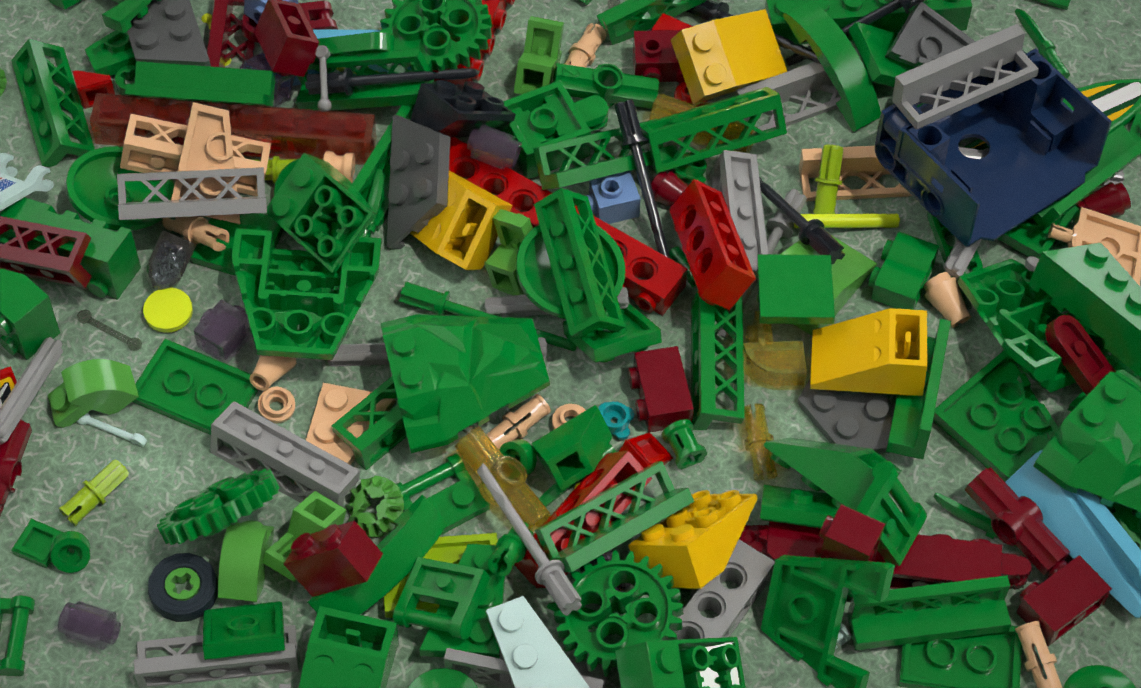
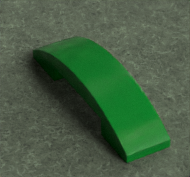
(839, 60)
(412, 538)

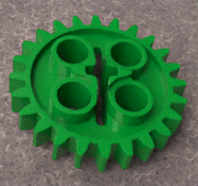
(442, 29)
(218, 506)
(598, 586)

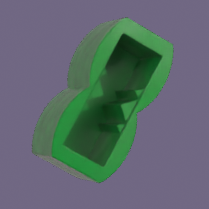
(904, 271)

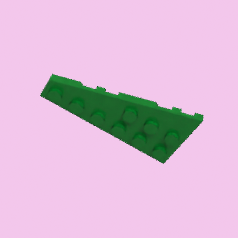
(997, 417)

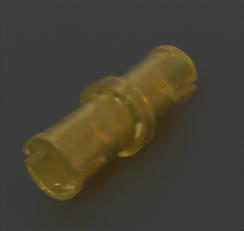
(757, 435)

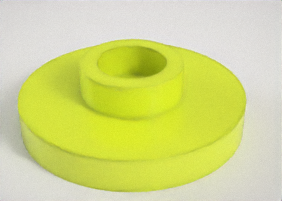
(168, 310)

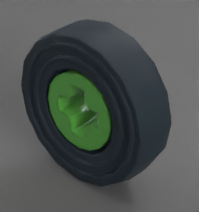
(186, 604)

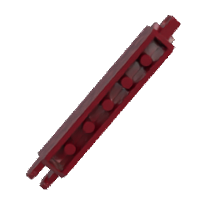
(928, 561)

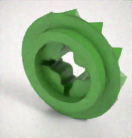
(387, 511)

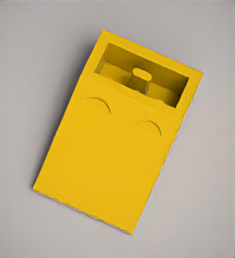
(466, 226)
(872, 353)
(696, 539)

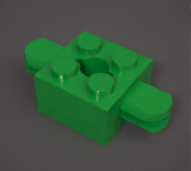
(553, 113)

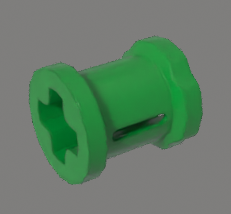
(684, 443)

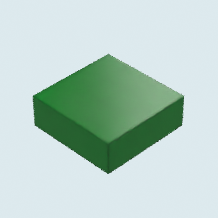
(36, 543)

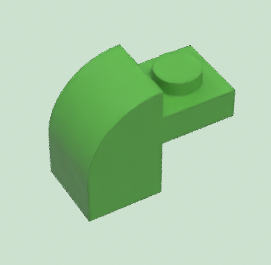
(540, 54)
(502, 263)
(89, 386)
(309, 516)
(242, 560)

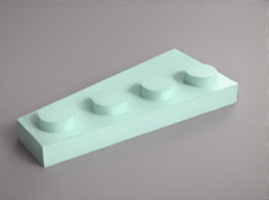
(530, 649)

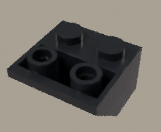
(459, 108)

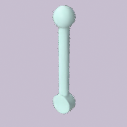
(134, 438)

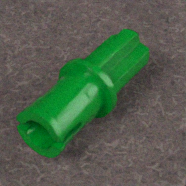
(508, 552)

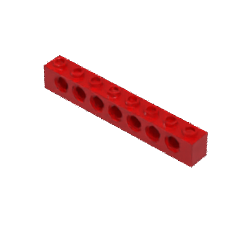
(663, 275)

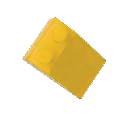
(727, 54)

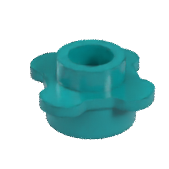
(617, 411)

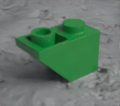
(574, 447)

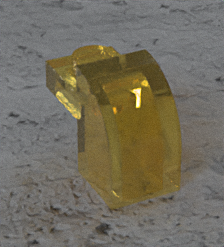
(773, 363)

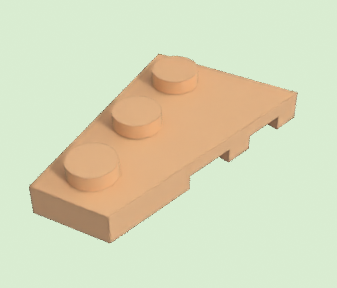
(207, 148)
(331, 406)

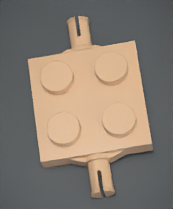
(1118, 236)

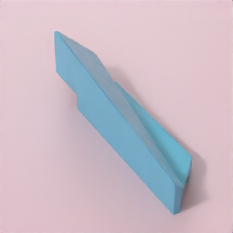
(1086, 531)

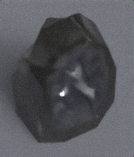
(168, 261)

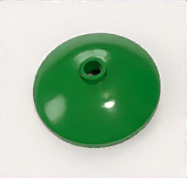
(94, 188)
(537, 277)

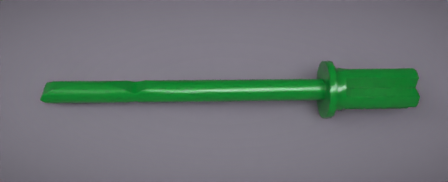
(439, 303)

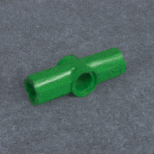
(607, 83)

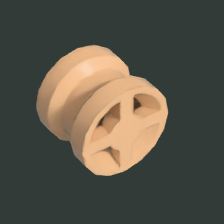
(344, 164)

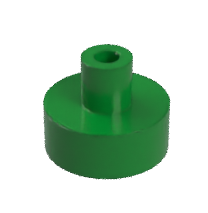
(521, 451)
(70, 551)

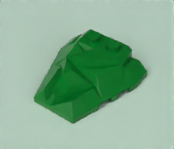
(294, 300)
(1020, 319)
(460, 371)
(1100, 444)

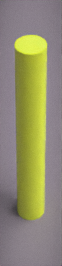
(855, 220)

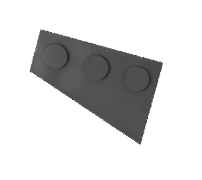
(926, 38)

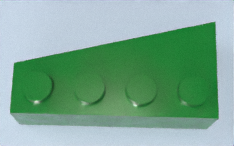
(108, 258)
(1096, 292)

